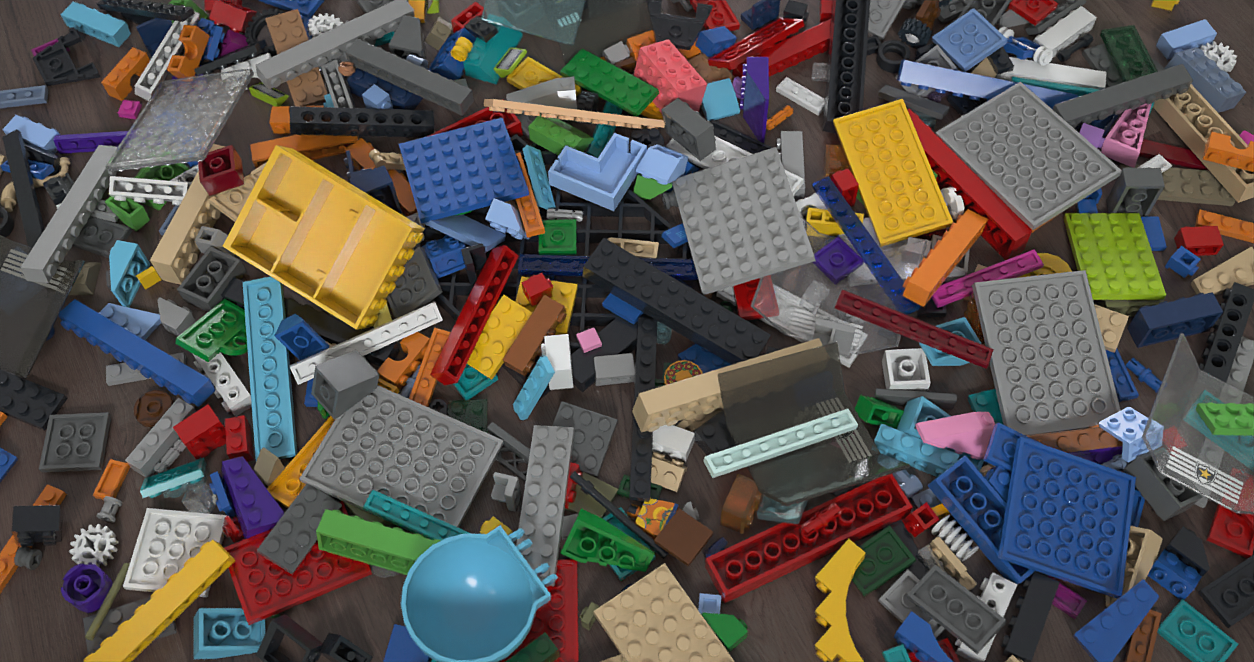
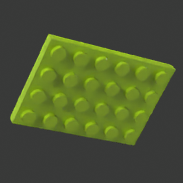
(1114, 255)

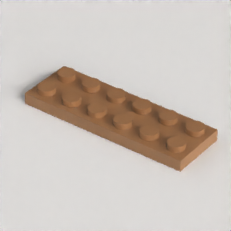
(287, 32)

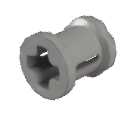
(109, 509)

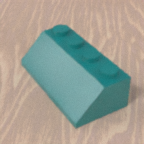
(485, 55)

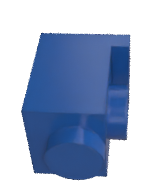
(1183, 262)

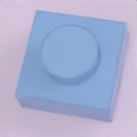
(709, 603)

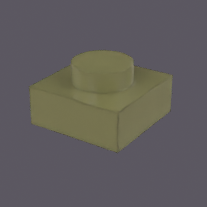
(587, 616)

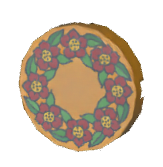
(681, 370)

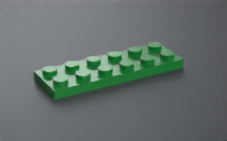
(610, 82)

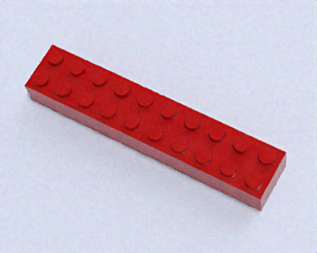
(1004, 229)
(787, 548)

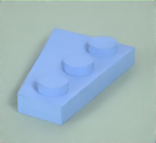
(136, 321)

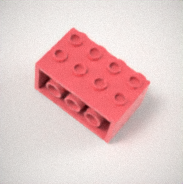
(671, 74)

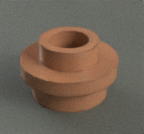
(346, 68)

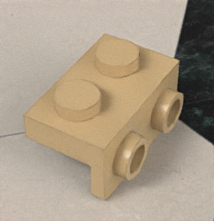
(667, 472)

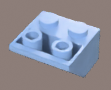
(662, 164)
(506, 219)

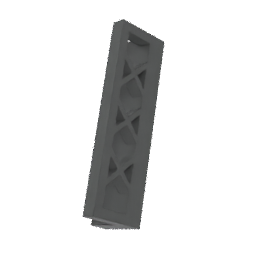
(512, 445)

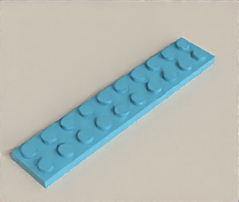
(269, 369)

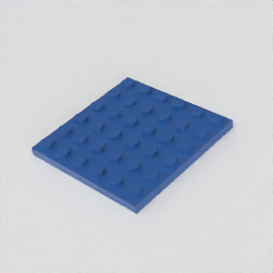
(462, 170)
(1068, 518)

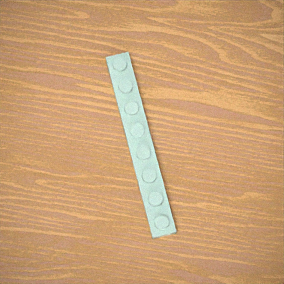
(780, 443)

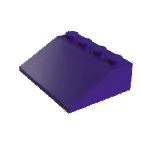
(755, 95)

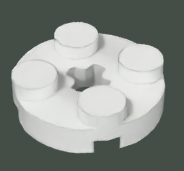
(953, 202)

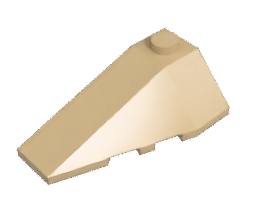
(1141, 555)

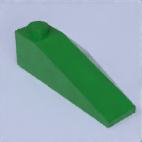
(600, 542)

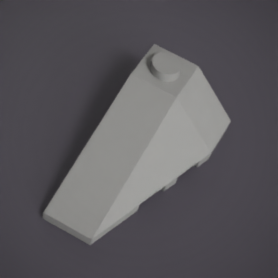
(555, 93)

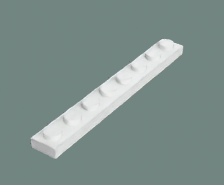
(370, 340)

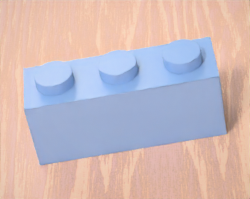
(1186, 38)
(33, 133)

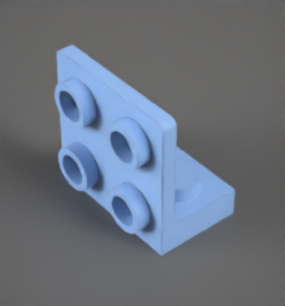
(1127, 427)

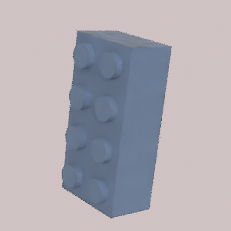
(1209, 79)

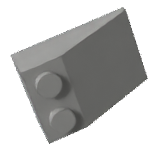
(933, 57)

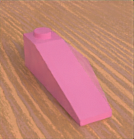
(962, 432)

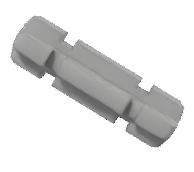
(563, 214)
(170, 456)

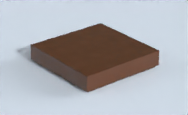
(683, 537)

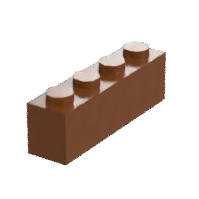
(527, 345)

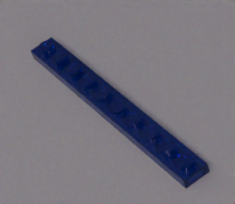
(864, 245)
(574, 265)

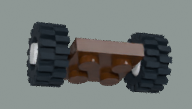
(918, 31)

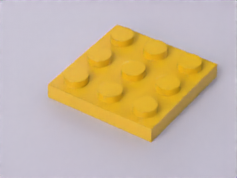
(562, 292)

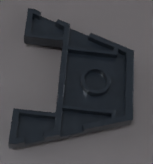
(678, 29)
(57, 65)

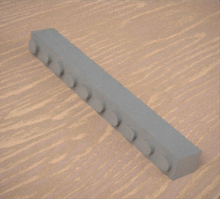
(332, 44)
(69, 218)

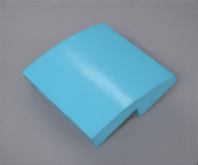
(720, 100)

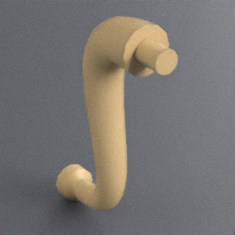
(8, 195)

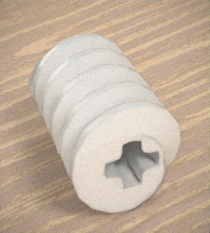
(954, 539)

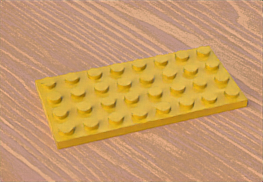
(892, 173)

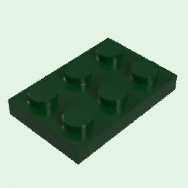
(883, 560)

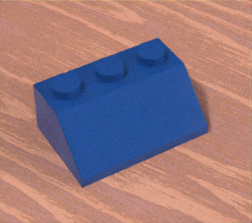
(444, 63)

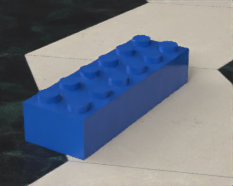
(978, 512)

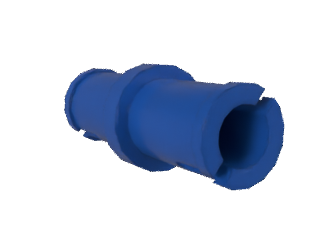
(1144, 375)

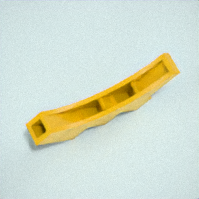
(835, 580)

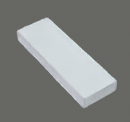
(801, 96)

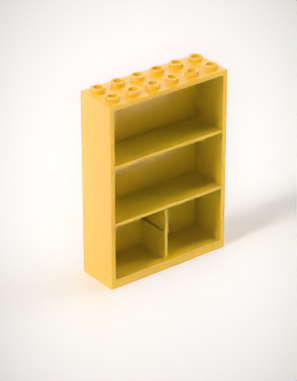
(323, 237)

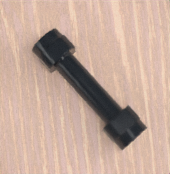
(1084, 41)

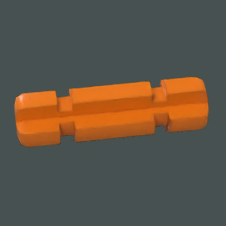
(779, 117)

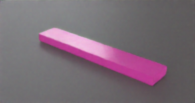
(1006, 269)

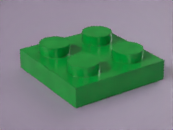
(559, 237)

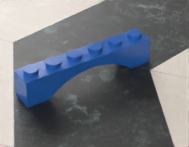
(919, 638)

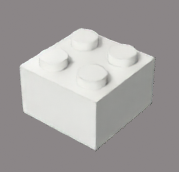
(559, 354)
(906, 370)

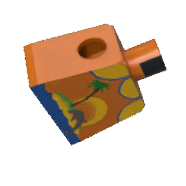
(653, 515)

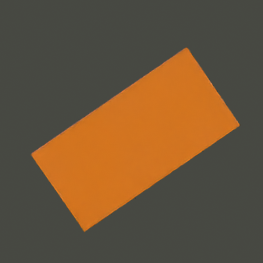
(111, 479)

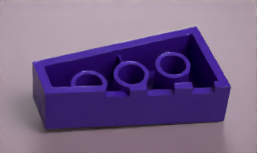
(250, 499)

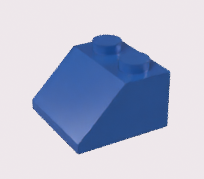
(300, 338)

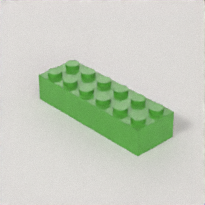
(370, 541)

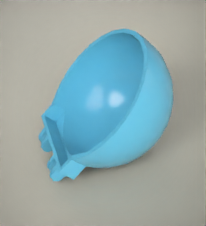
(473, 597)

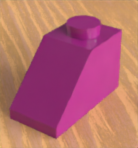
(231, 42)

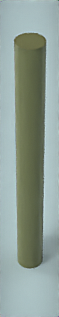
(107, 602)

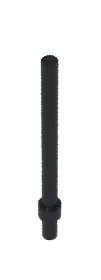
(588, 488)

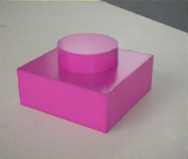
(129, 109)

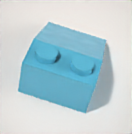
(125, 263)
(959, 327)
(919, 411)
(225, 633)

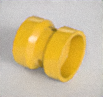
(462, 48)

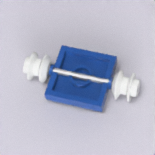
(1025, 48)

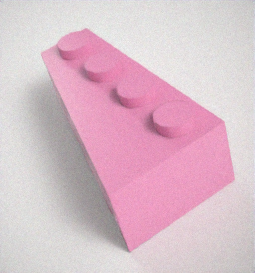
(1126, 136)

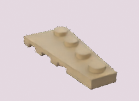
(232, 200)
(1236, 269)

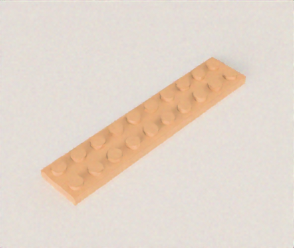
(570, 114)

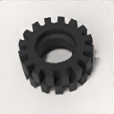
(588, 102)

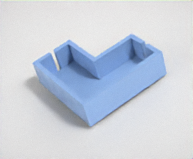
(601, 178)

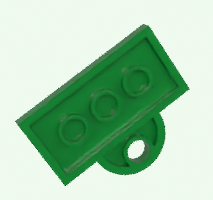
(216, 332)

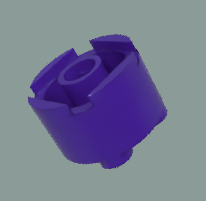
(86, 587)

